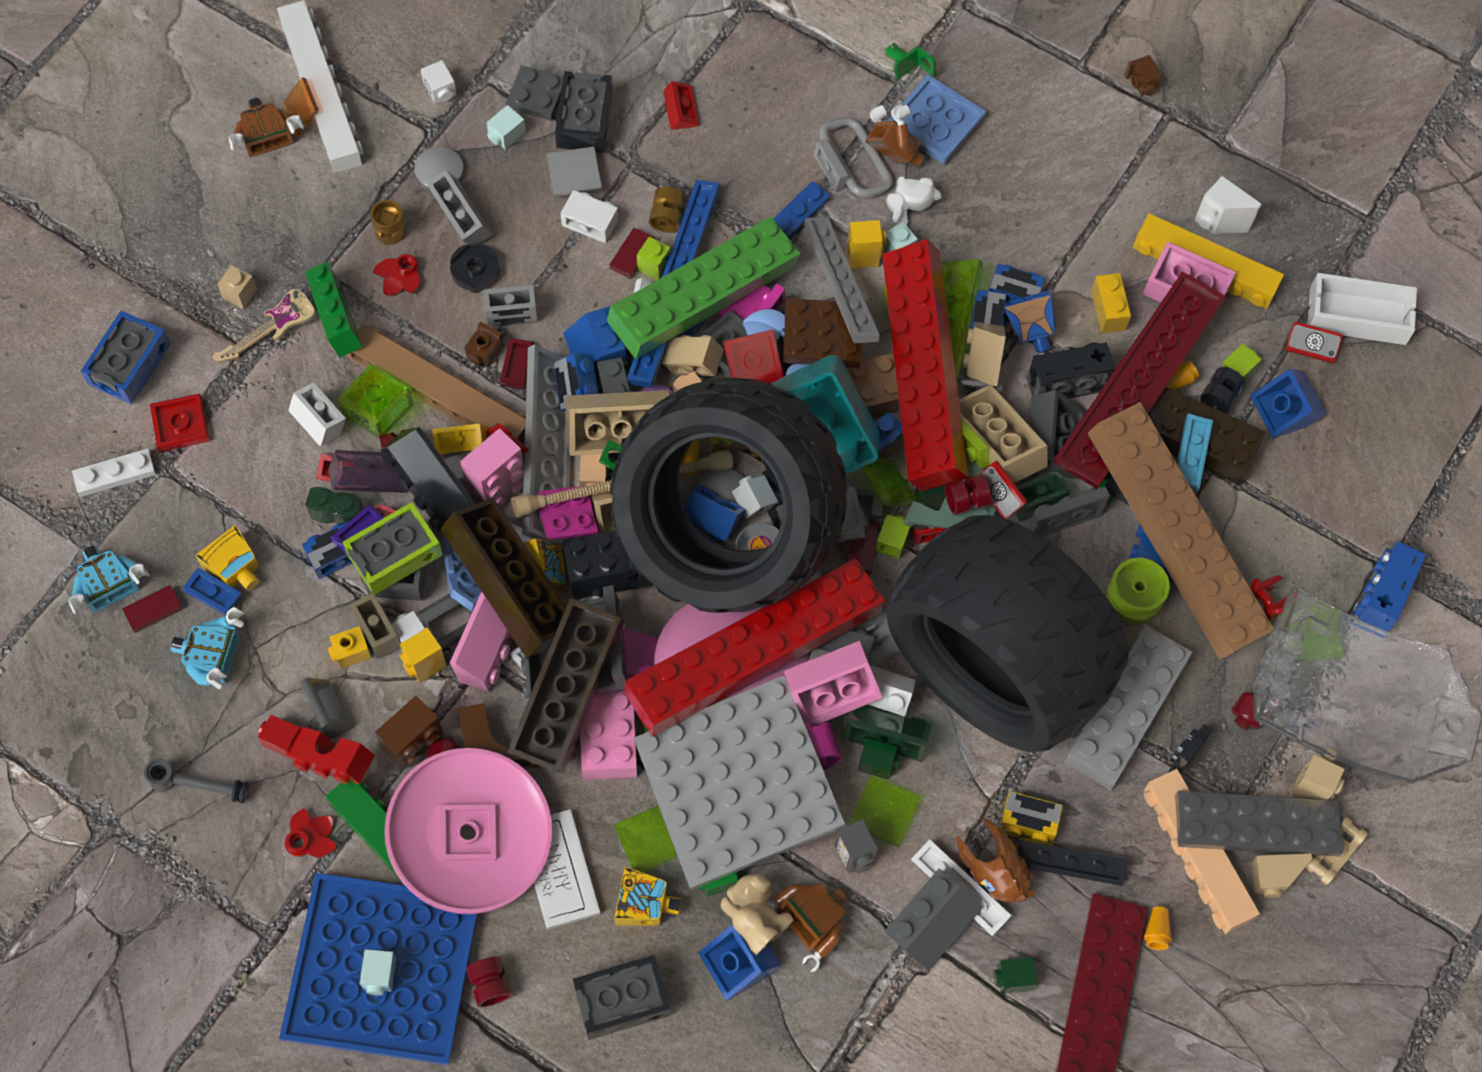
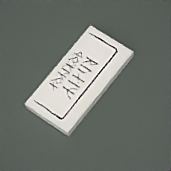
(564, 882)

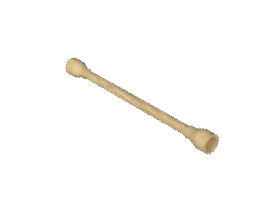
(527, 504)

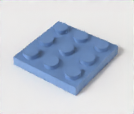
(940, 118)

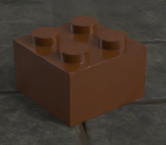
(409, 733)

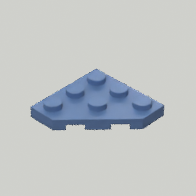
(460, 582)

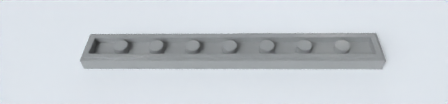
(841, 280)

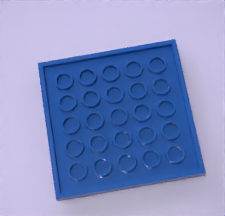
(430, 972)

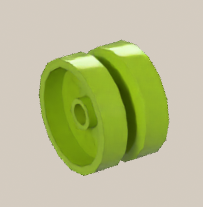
(1138, 590)

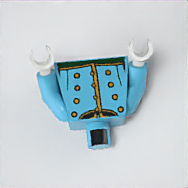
(104, 579)
(210, 649)

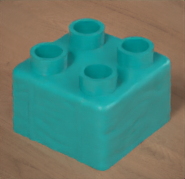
(838, 404)

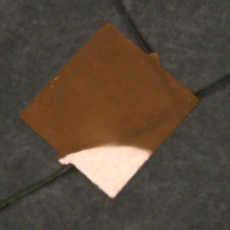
(301, 103)

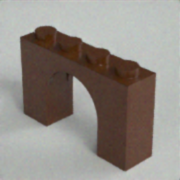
(477, 734)

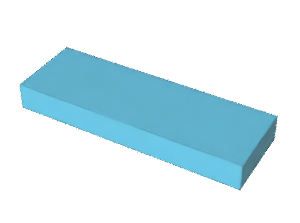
(1194, 449)

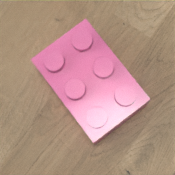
(494, 469)
(608, 738)

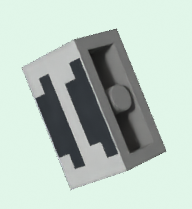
(510, 305)

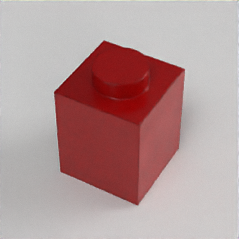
(277, 734)

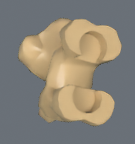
(755, 918)

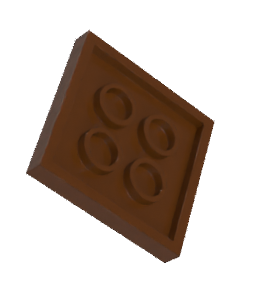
(817, 331)

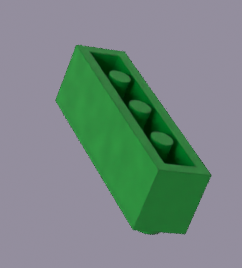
(333, 309)
(363, 816)

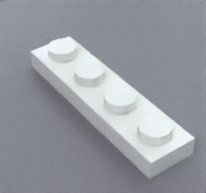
(932, 858)

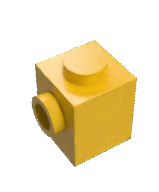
(349, 647)

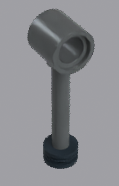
(238, 791)

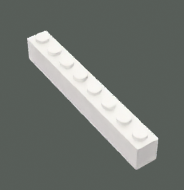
(311, 64)

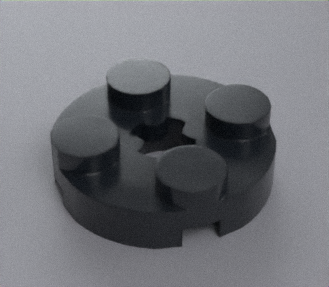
(474, 280)

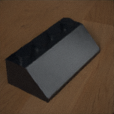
(426, 476)

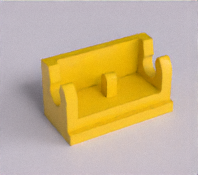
(459, 438)

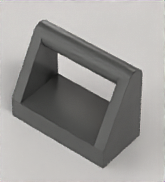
(435, 610)
(326, 706)

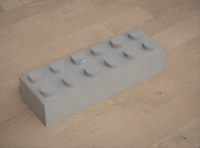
(1121, 723)

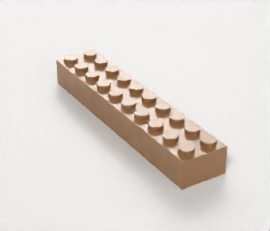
(1180, 530)

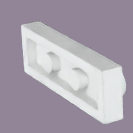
(113, 472)

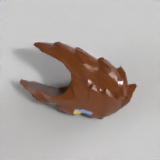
(1006, 874)

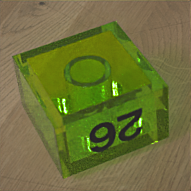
(375, 401)

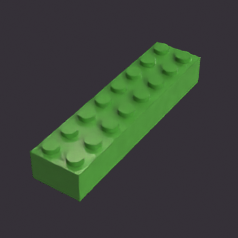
(702, 287)

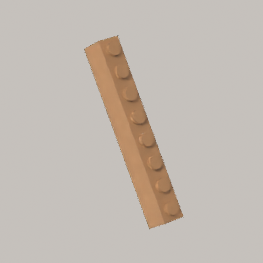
(435, 386)

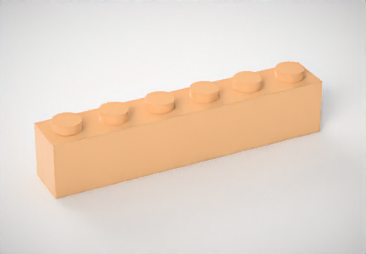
(1209, 868)

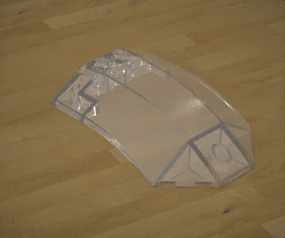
(1363, 694)

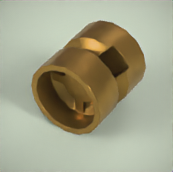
(667, 209)
(388, 222)

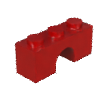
(315, 752)

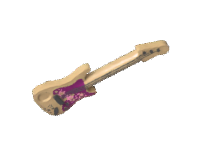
(291, 311)

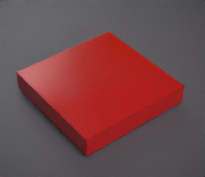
(754, 357)
(179, 422)

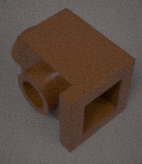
(1144, 75)
(484, 353)

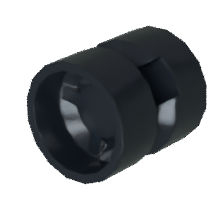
(1223, 389)

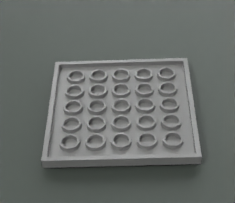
(739, 783)

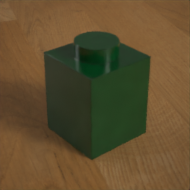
(878, 759)
(1016, 975)

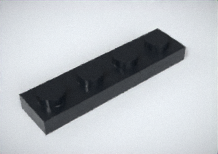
(1073, 861)

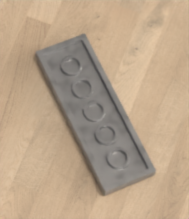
(1258, 823)

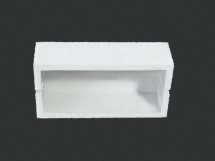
(1363, 308)

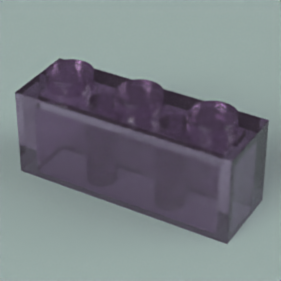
(363, 472)

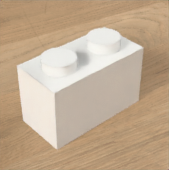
(589, 216)
(317, 414)

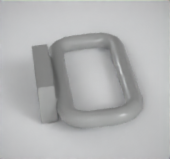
(835, 167)

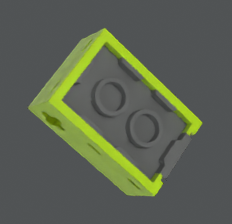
(392, 548)

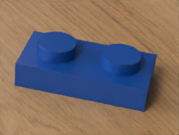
(212, 592)

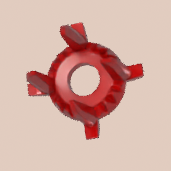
(1262, 590)

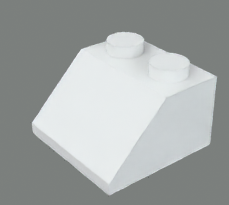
(1227, 209)

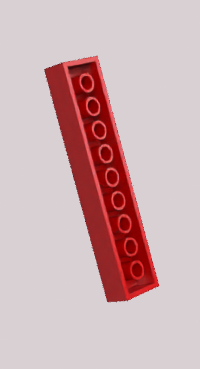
(924, 366)
(753, 647)

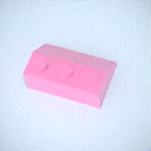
(1174, 261)
(481, 647)
(833, 684)

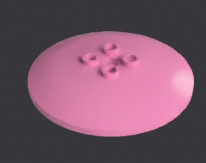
(474, 791)

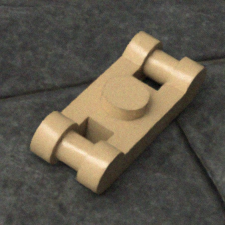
(1337, 862)

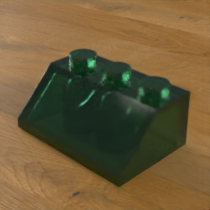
(905, 733)

